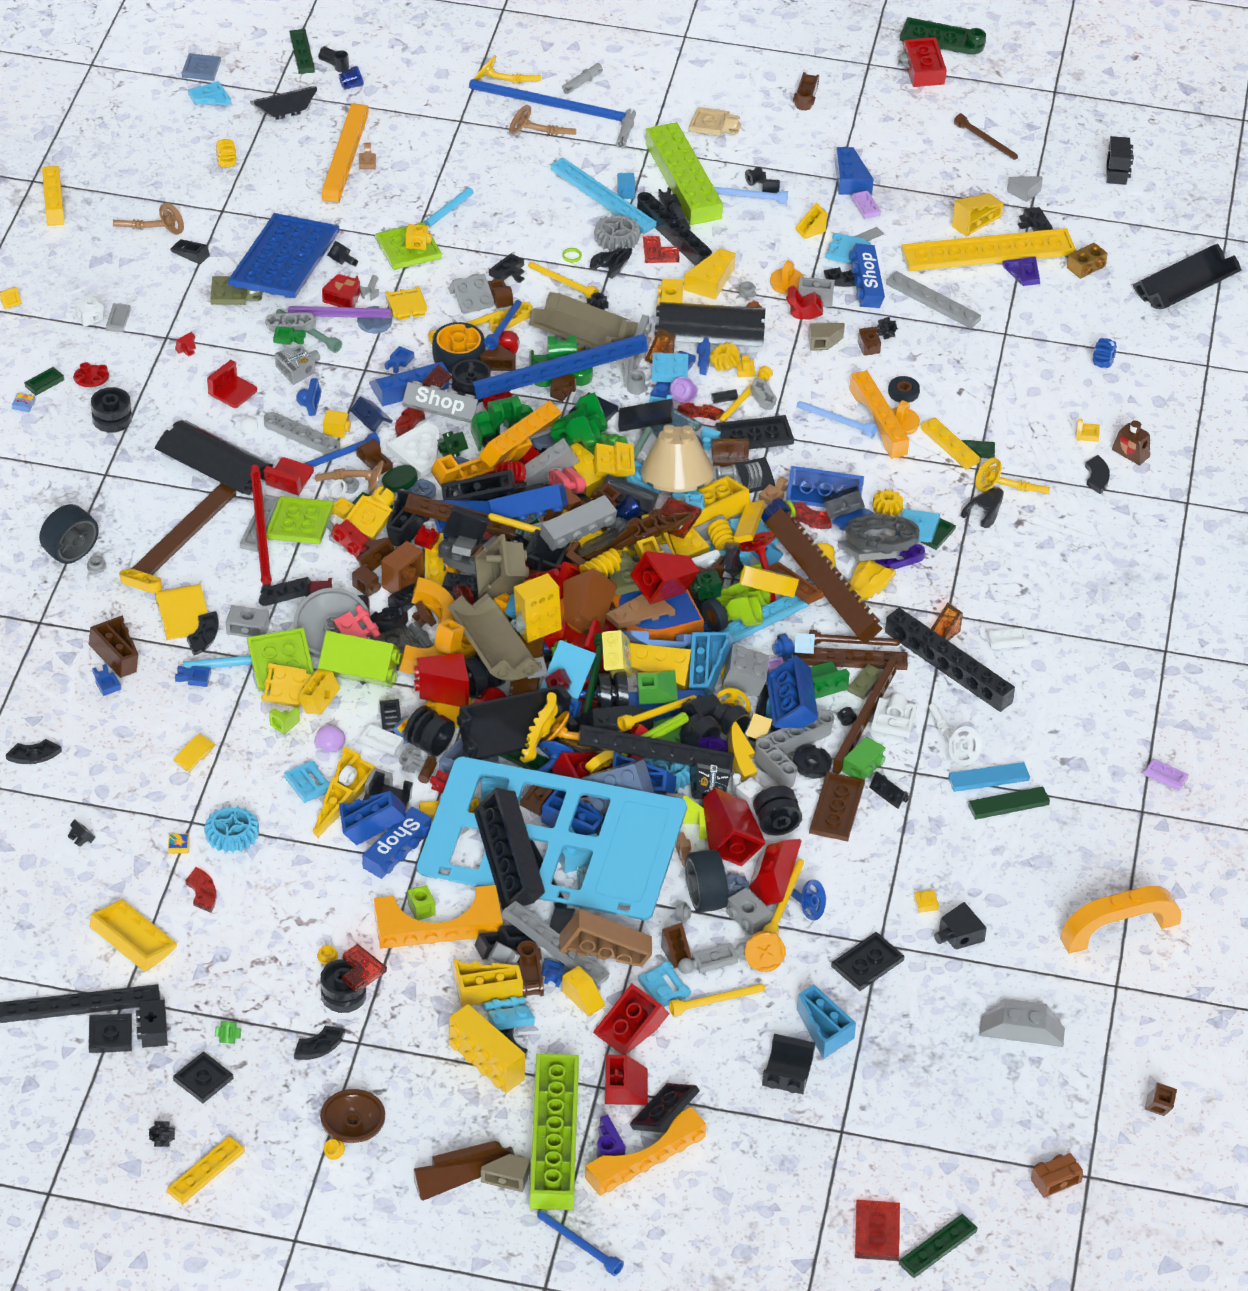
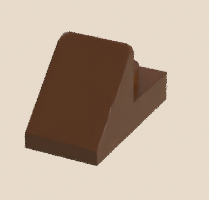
(375, 553)

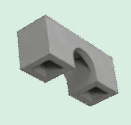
(558, 455)

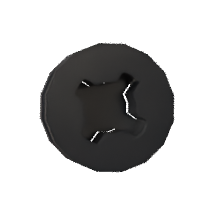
(753, 176)

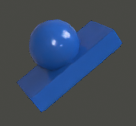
(310, 397)

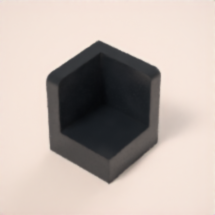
(770, 185)

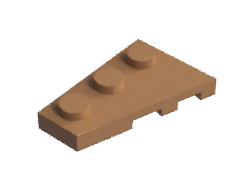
(637, 610)

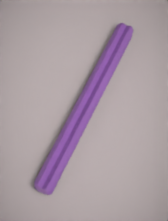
(342, 312)

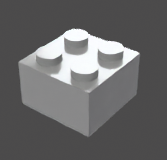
(745, 670)

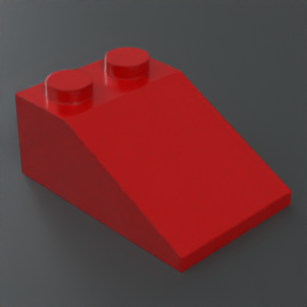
(573, 765)
(631, 1020)

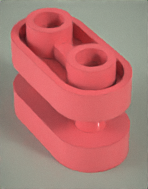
(569, 478)

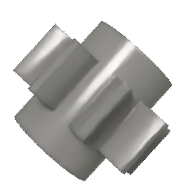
(411, 760)

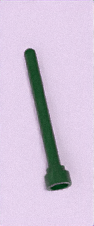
(594, 672)

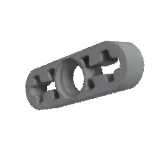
(282, 318)

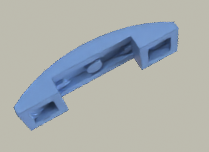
(642, 637)

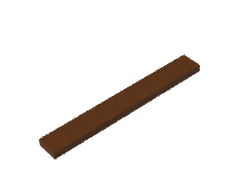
(185, 529)
(865, 714)

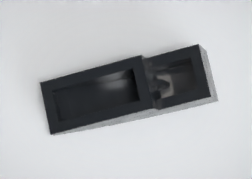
(507, 935)

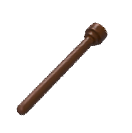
(962, 121)
(818, 638)

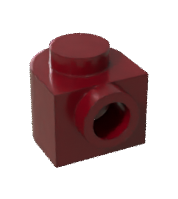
(558, 678)

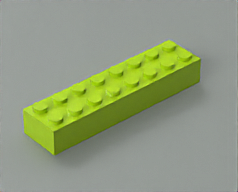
(684, 173)
(554, 1132)

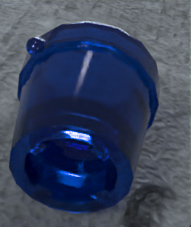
(351, 78)
(774, 506)
(629, 508)

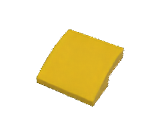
(614, 460)

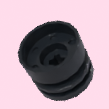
(479, 676)
(429, 731)

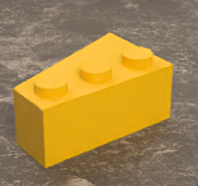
(975, 212)
(483, 983)

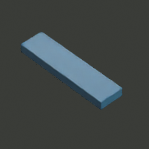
(988, 776)

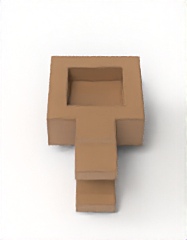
(367, 159)
(772, 492)
(683, 847)

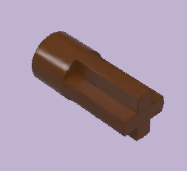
(427, 770)

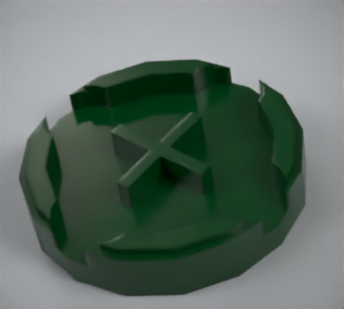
(400, 478)

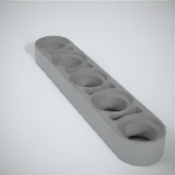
(292, 433)

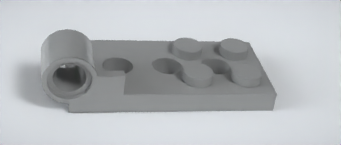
(634, 378)

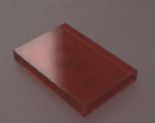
(877, 1230)

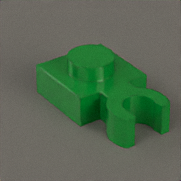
(287, 335)

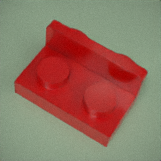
(350, 538)

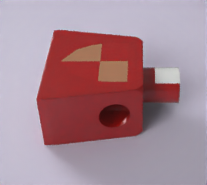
(342, 291)

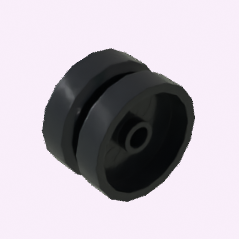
(467, 372)
(111, 409)
(608, 693)
(777, 810)
(335, 993)

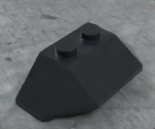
(285, 103)
(607, 717)

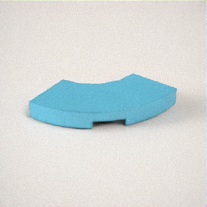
(692, 497)

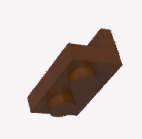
(729, 451)
(572, 555)
(535, 798)

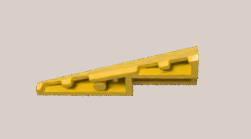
(339, 793)

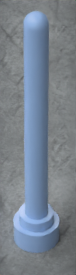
(780, 197)
(867, 428)

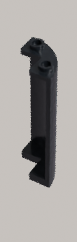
(1187, 277)
(714, 322)
(211, 455)
(503, 723)

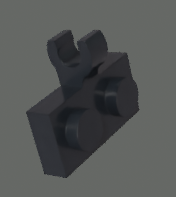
(1035, 219)
(508, 267)

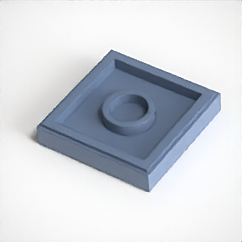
(201, 67)

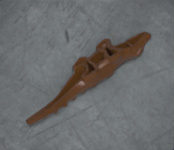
(650, 526)

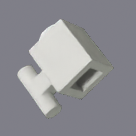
(747, 790)

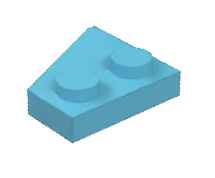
(210, 94)

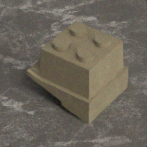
(500, 567)

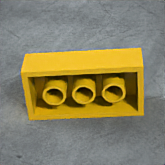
(486, 1048)

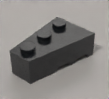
(401, 524)

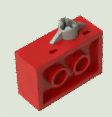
(923, 62)

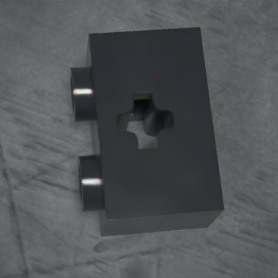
(153, 1023)

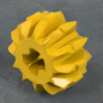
(226, 153)
(725, 356)
(888, 502)

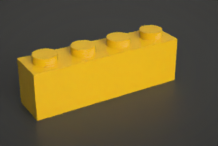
(53, 195)

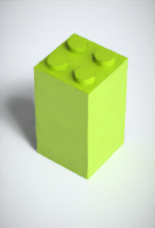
(360, 659)

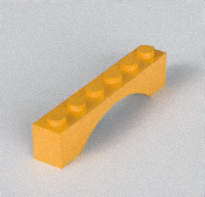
(892, 434)
(508, 441)
(611, 1171)

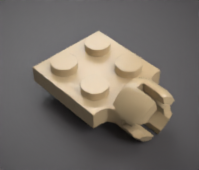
(714, 122)

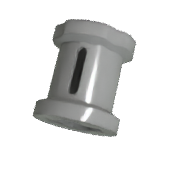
(726, 471)

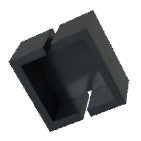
(1119, 160)
(540, 557)

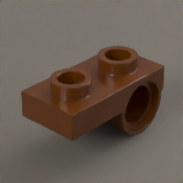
(501, 293)
(371, 455)

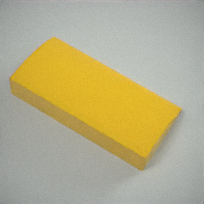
(132, 934)

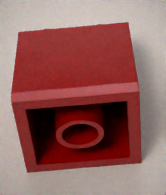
(663, 575)
(442, 679)

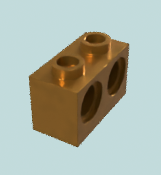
(1087, 260)

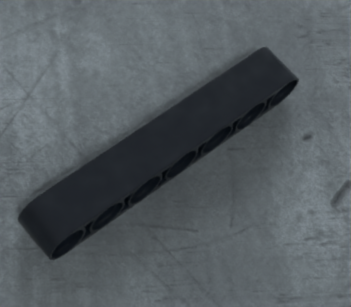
(673, 229)

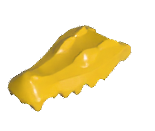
(870, 579)
(541, 728)

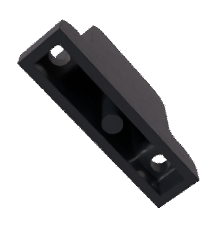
(481, 487)

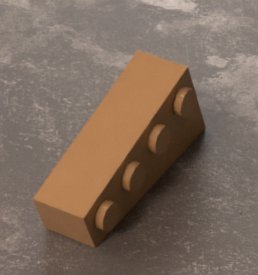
(605, 939)

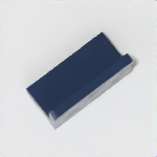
(369, 413)

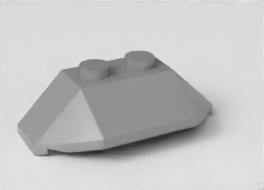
(1023, 1022)

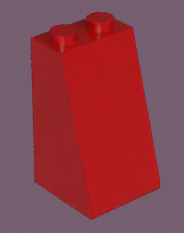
(731, 827)

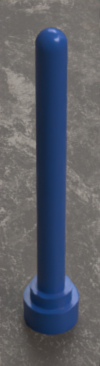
(492, 340)
(341, 452)
(612, 1264)

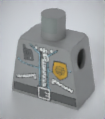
(296, 363)

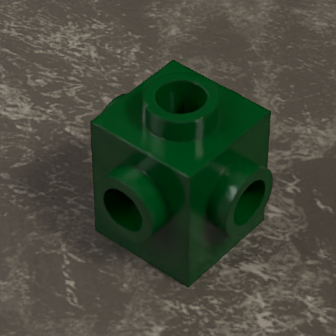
(452, 444)
(707, 585)

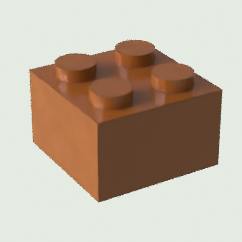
(402, 567)

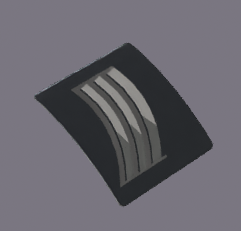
(755, 474)

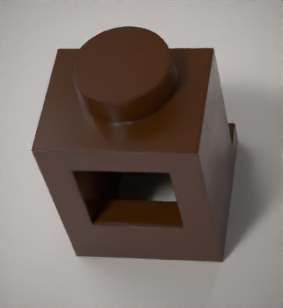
(869, 341)
(562, 387)
(365, 581)
(1161, 1099)

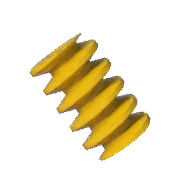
(720, 533)
(604, 563)

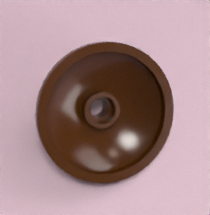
(352, 1116)

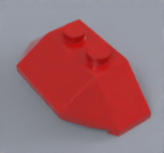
(774, 871)

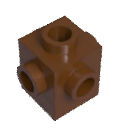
(609, 491)

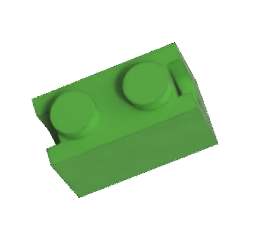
(864, 759)

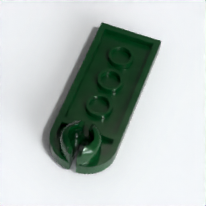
(948, 37)

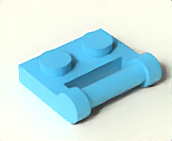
(303, 783)
(658, 988)

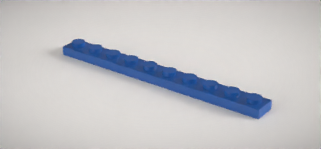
(560, 366)

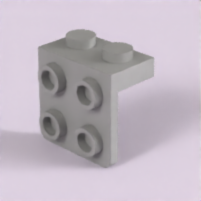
(472, 293)

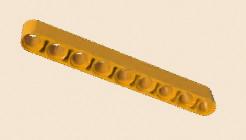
(345, 152)

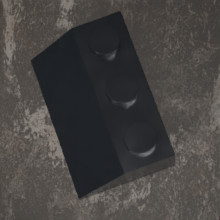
(645, 498)

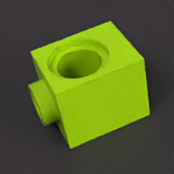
(421, 902)

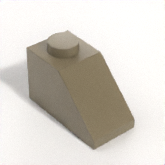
(507, 1172)

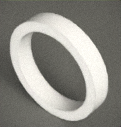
(343, 491)

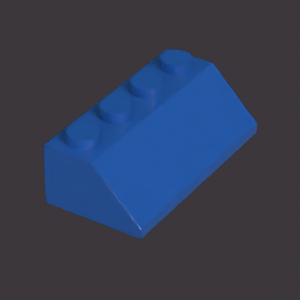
(392, 388)
(812, 485)
(792, 694)

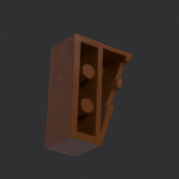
(114, 646)

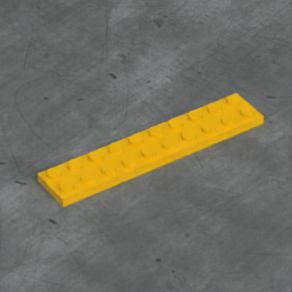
(987, 249)

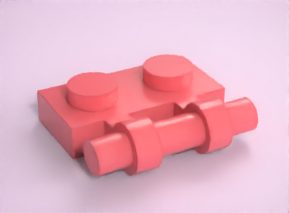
(349, 625)

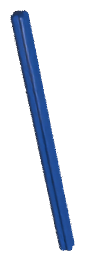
(546, 100)

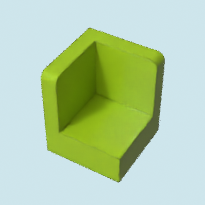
(284, 720)

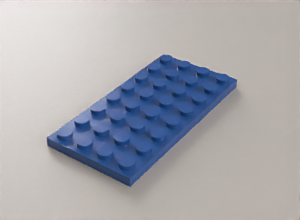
(284, 255)

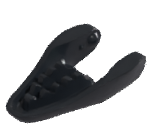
(614, 260)
(991, 501)
(732, 562)

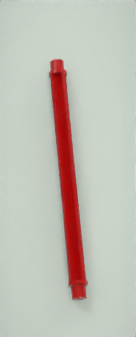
(255, 476)

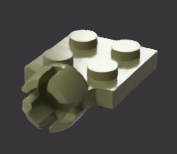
(230, 295)
(622, 578)

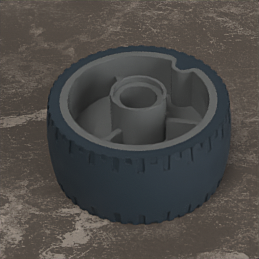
(68, 533)
(706, 880)

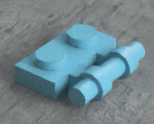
(509, 1018)

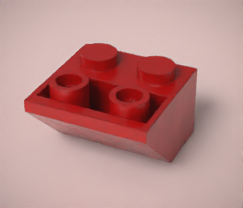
(625, 1081)

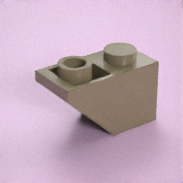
(825, 335)

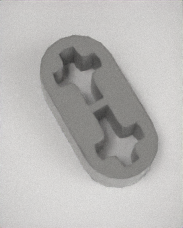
(762, 394)

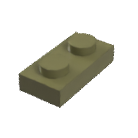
(865, 681)

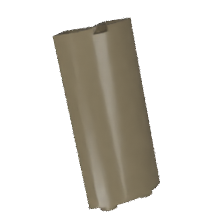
(494, 638)

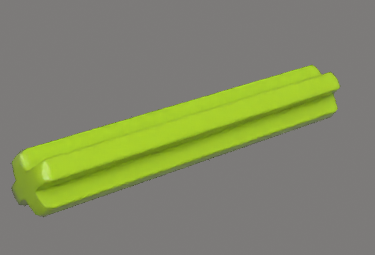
(666, 727)

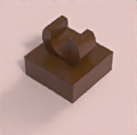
(424, 615)

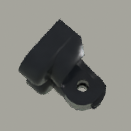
(710, 715)

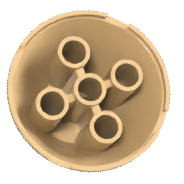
(677, 461)

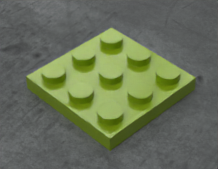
(394, 248)
(300, 520)
(279, 648)

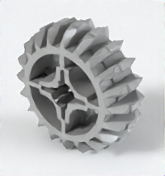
(616, 232)

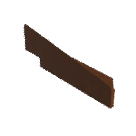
(456, 1168)

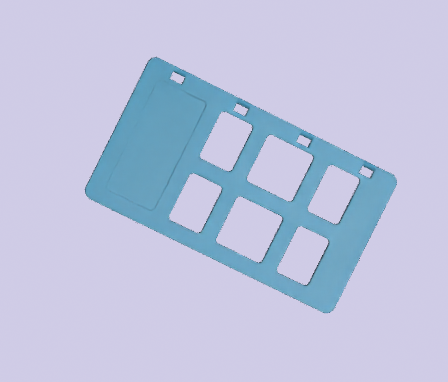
(627, 855)

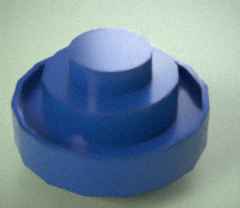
(783, 647)

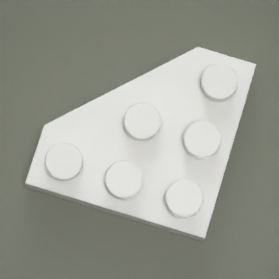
(417, 447)

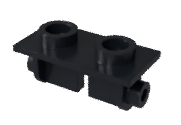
(888, 790)

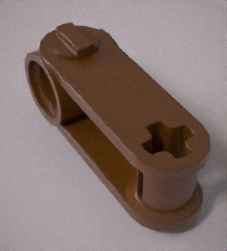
(806, 91)
(530, 968)

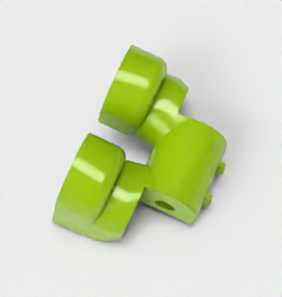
(744, 602)

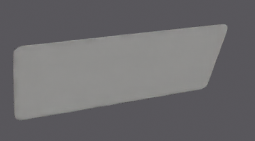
(870, 234)

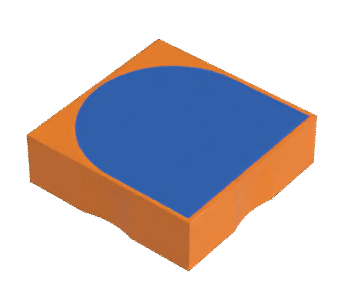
(685, 621)

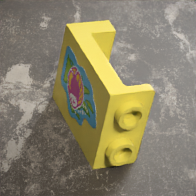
(616, 652)

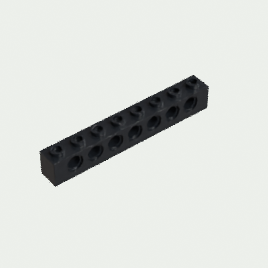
(950, 659)

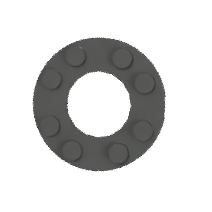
(858, 526)
(456, 560)

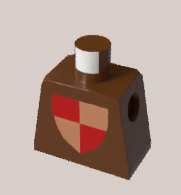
(1133, 443)

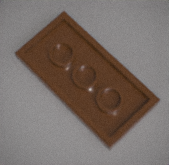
(837, 806)

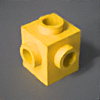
(418, 237)

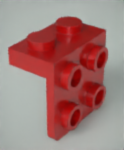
(228, 387)
(288, 475)

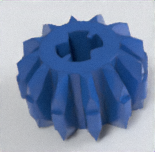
(1104, 353)

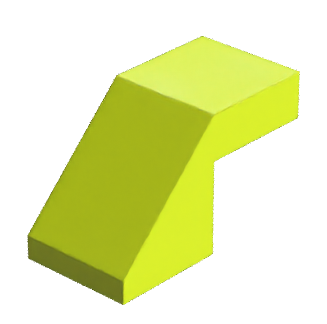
(695, 815)

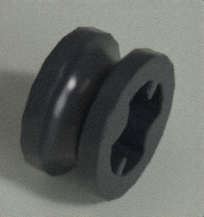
(847, 716)

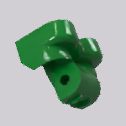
(559, 349)
(489, 421)
(583, 424)

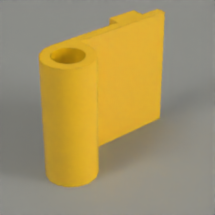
(180, 610)

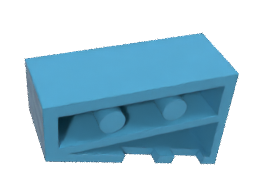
(708, 657)
(825, 1021)

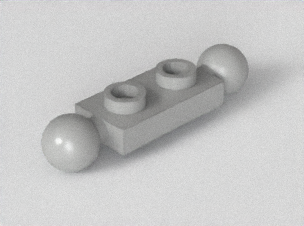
(712, 958)

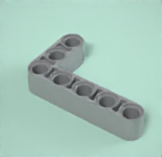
(773, 748)

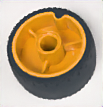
(457, 343)

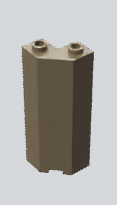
(576, 318)

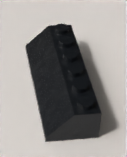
(508, 849)

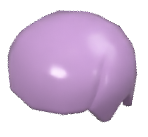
(683, 390)
(329, 738)

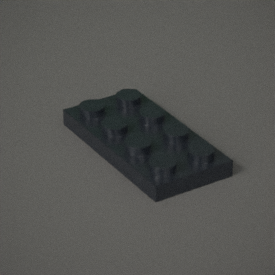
(760, 431)

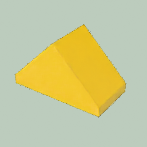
(813, 222)

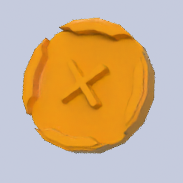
(785, 278)
(907, 418)
(764, 951)

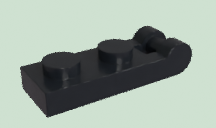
(284, 591)

